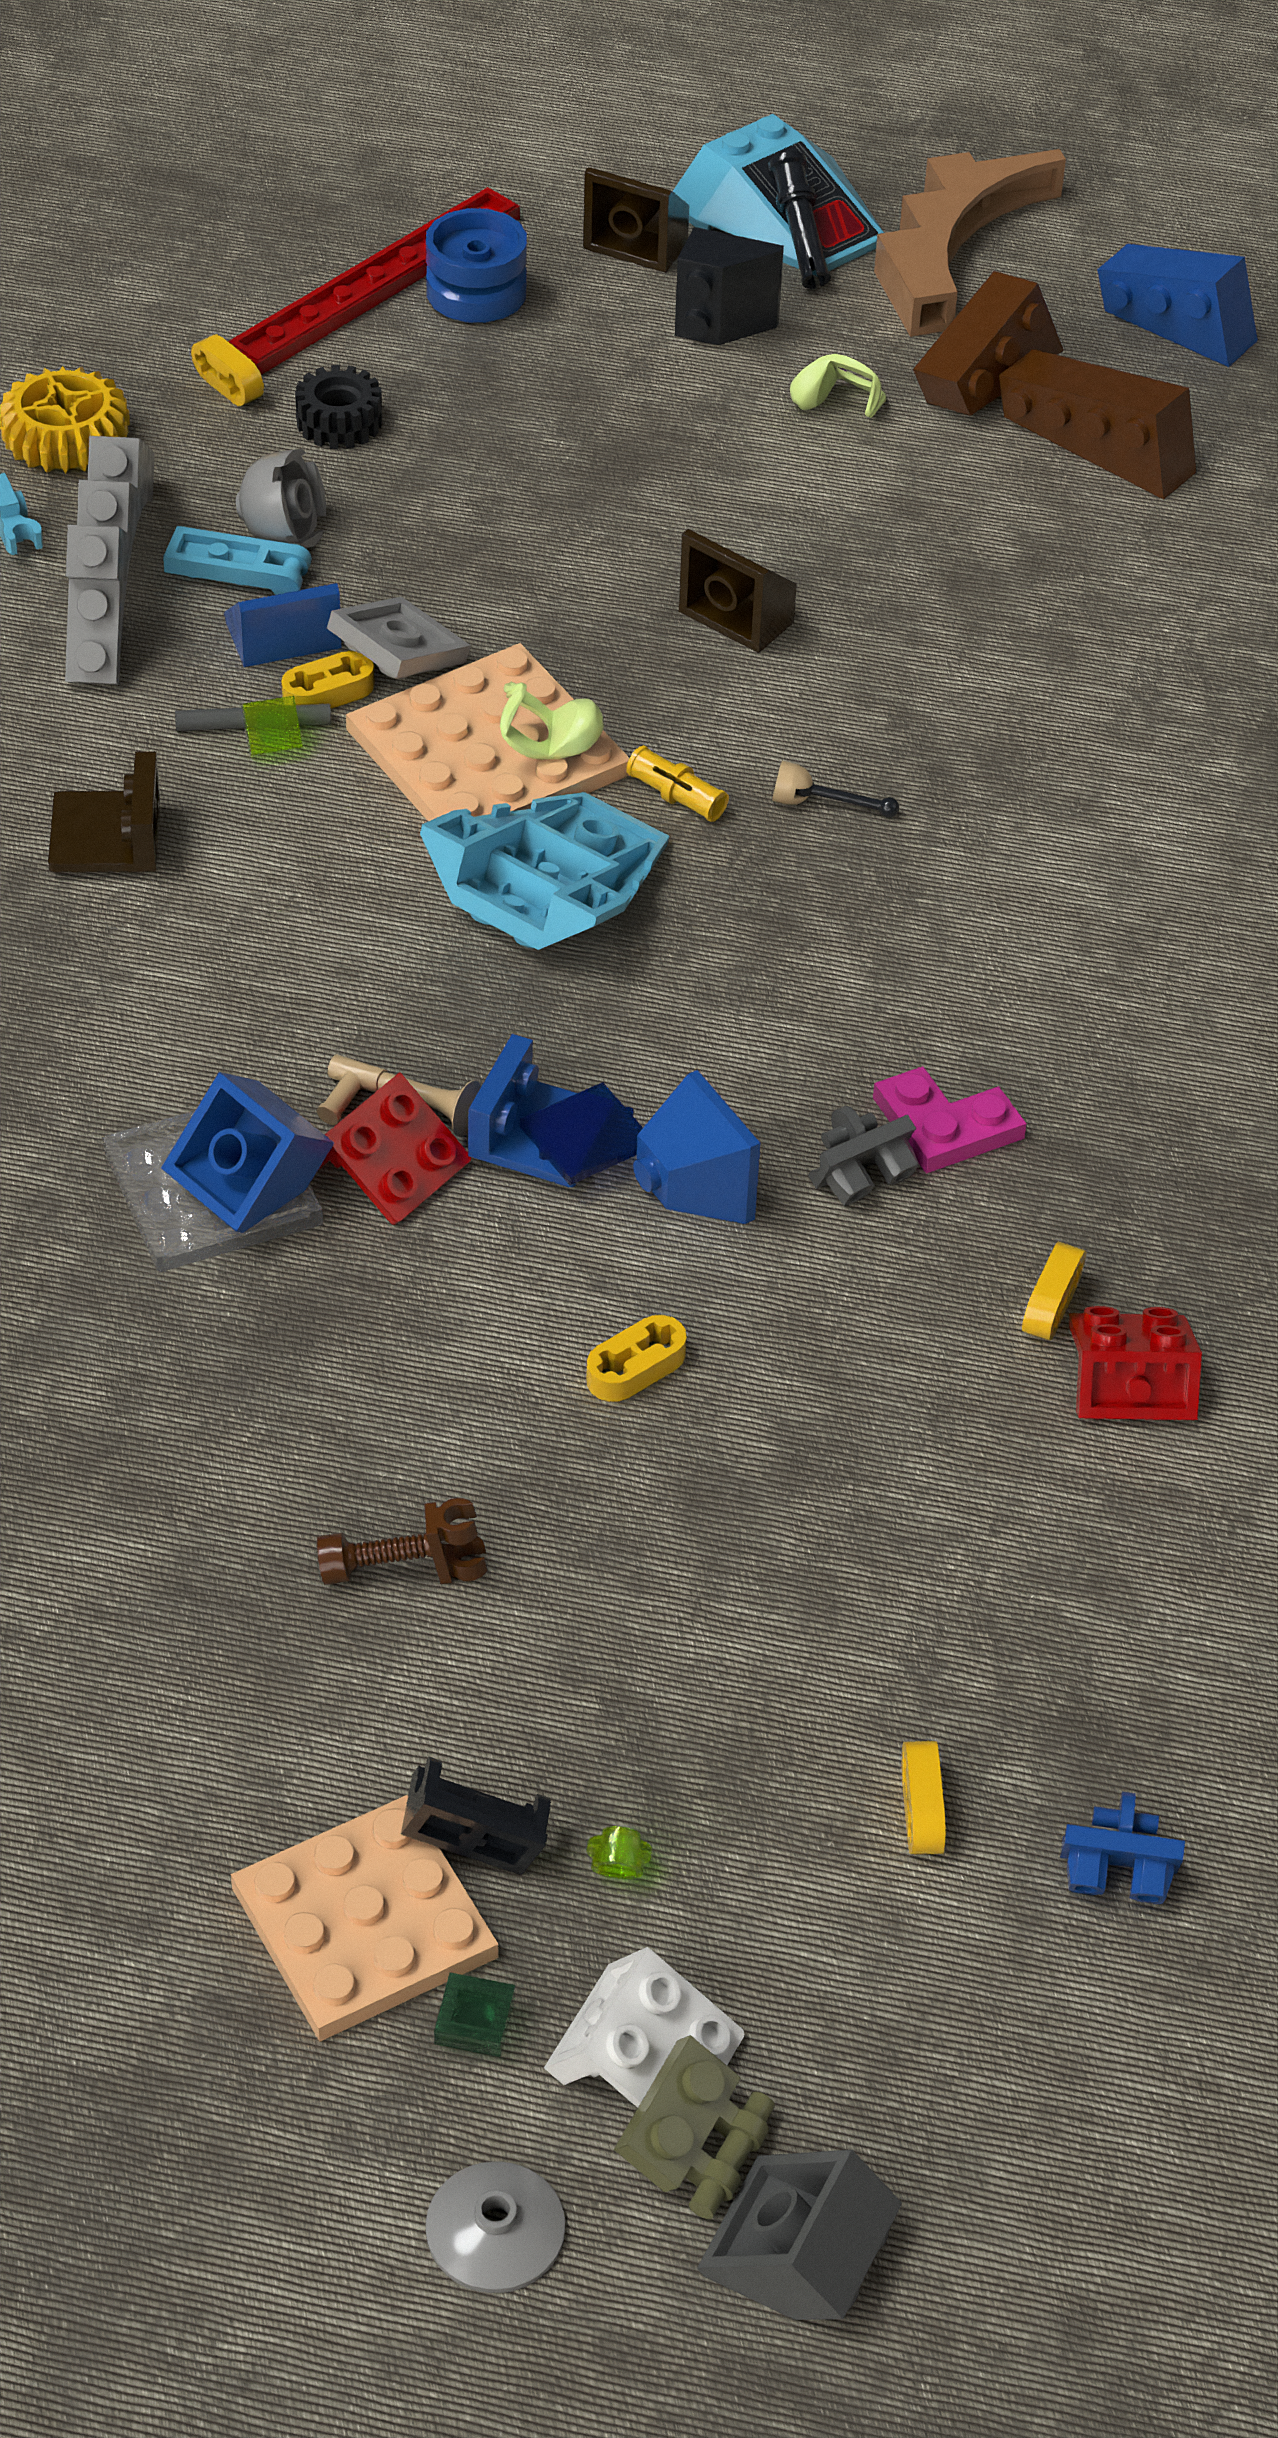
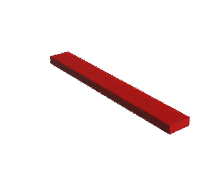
(350, 293)

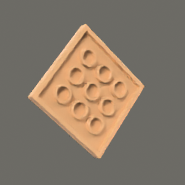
(448, 747)

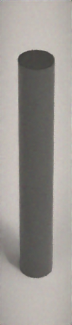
(233, 718)

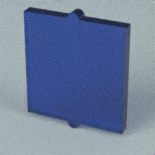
(584, 1133)

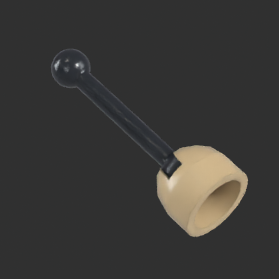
(796, 785)

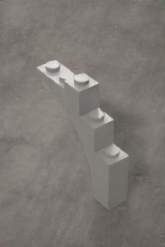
(100, 555)

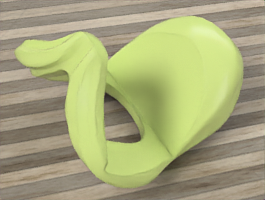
(817, 379)
(570, 727)

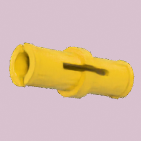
(702, 798)

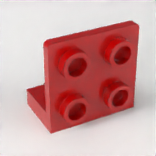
(396, 1149)
(1136, 1364)

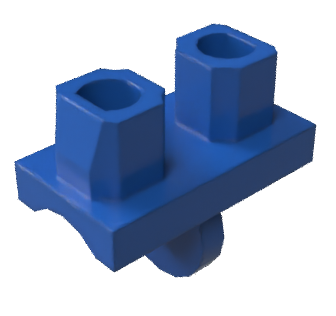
(1092, 1849)

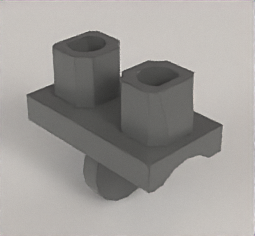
(857, 1148)

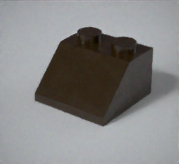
(633, 220)
(733, 593)

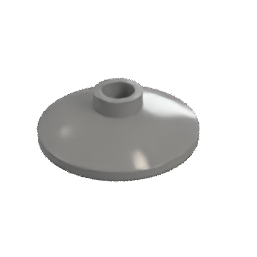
(500, 2253)

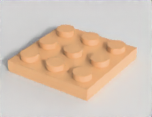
(362, 1919)

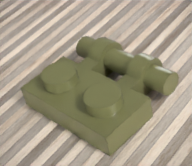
(677, 2117)

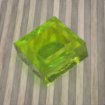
(271, 725)

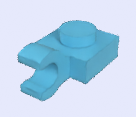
(14, 519)

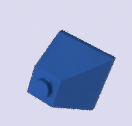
(699, 1155)

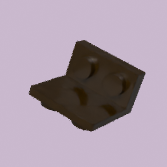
(109, 827)

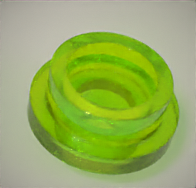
(619, 1853)

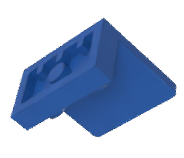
(496, 1111)

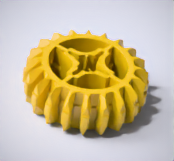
(56, 412)

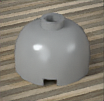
(282, 499)

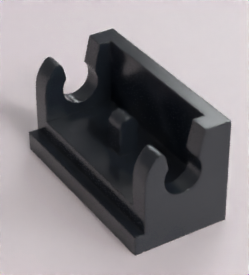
(474, 1821)

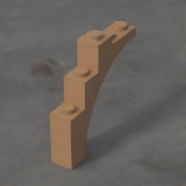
(935, 223)

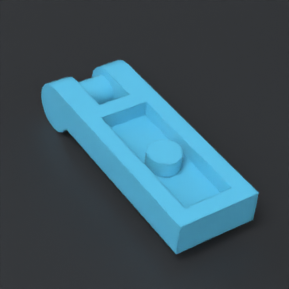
(237, 559)

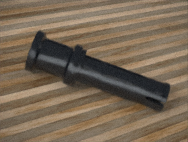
(796, 202)

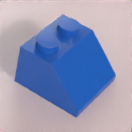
(245, 1152)

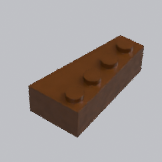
(1105, 416)

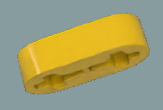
(227, 370)
(330, 680)
(1054, 1291)
(640, 1362)
(923, 1797)

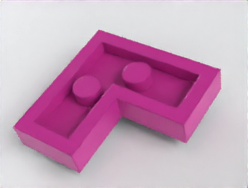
(946, 1129)

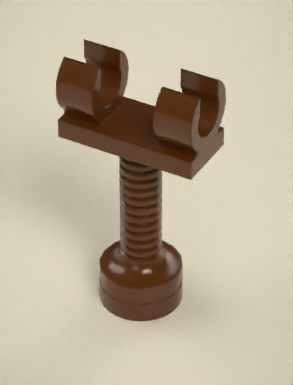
(339, 1557)

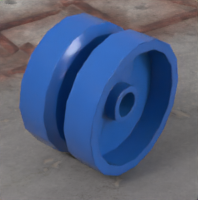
(476, 265)

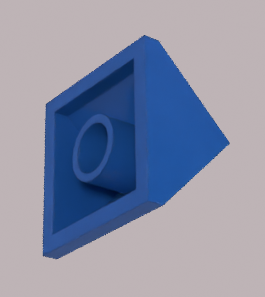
(284, 625)

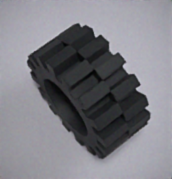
(338, 406)

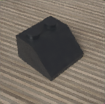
(727, 287)

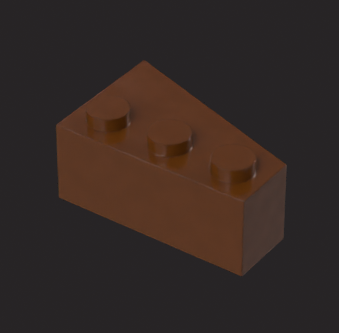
(984, 340)

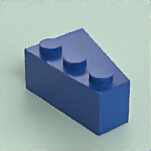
(1183, 297)

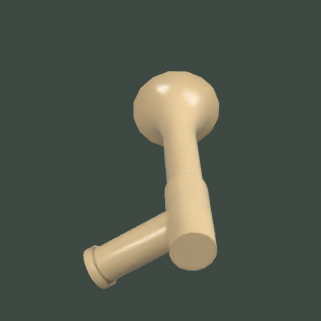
(356, 1075)

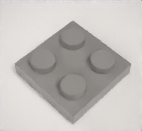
(398, 637)

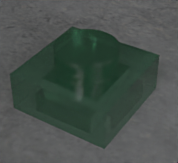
(474, 2014)

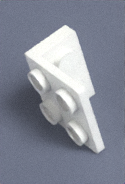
(634, 2024)

